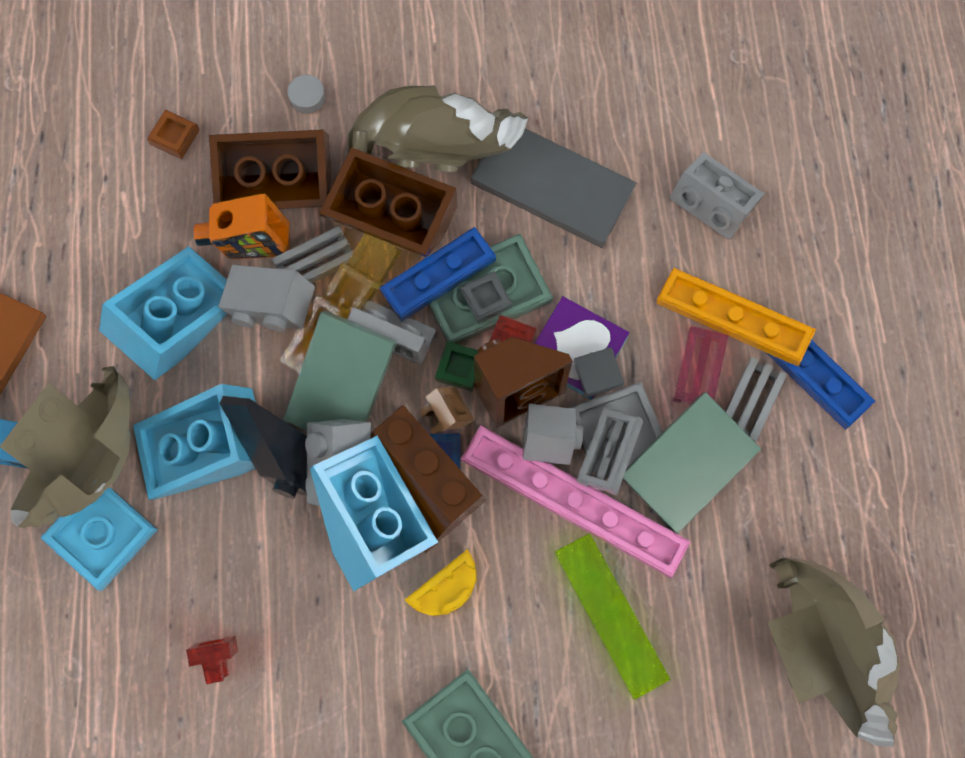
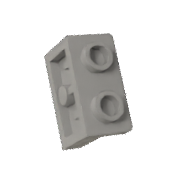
(716, 195)
(411, 336)

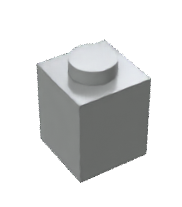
(551, 434)

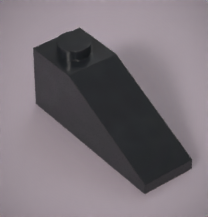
(271, 444)

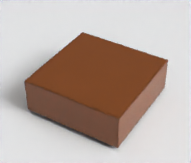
(173, 134)

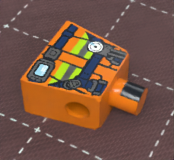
(245, 228)

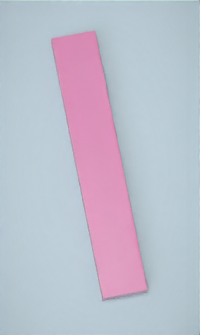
(576, 503)

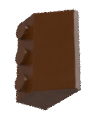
(284, 165)
(390, 203)
(518, 374)
(429, 473)

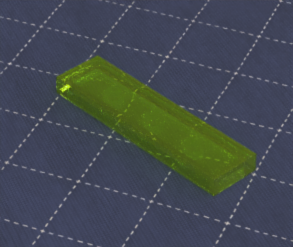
(612, 616)

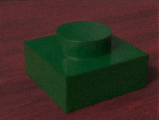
(457, 366)

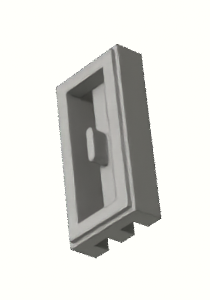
(312, 246)
(766, 371)
(625, 451)

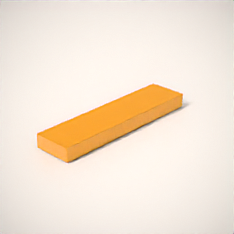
(736, 316)

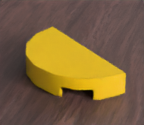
(447, 589)

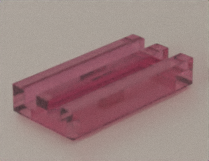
(707, 336)

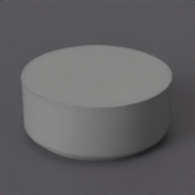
(306, 94)

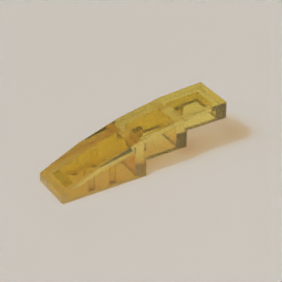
(350, 287)

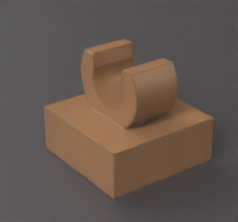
(448, 408)

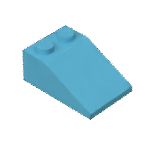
(165, 312)
(191, 444)
(368, 513)

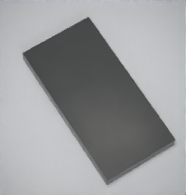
(557, 186)

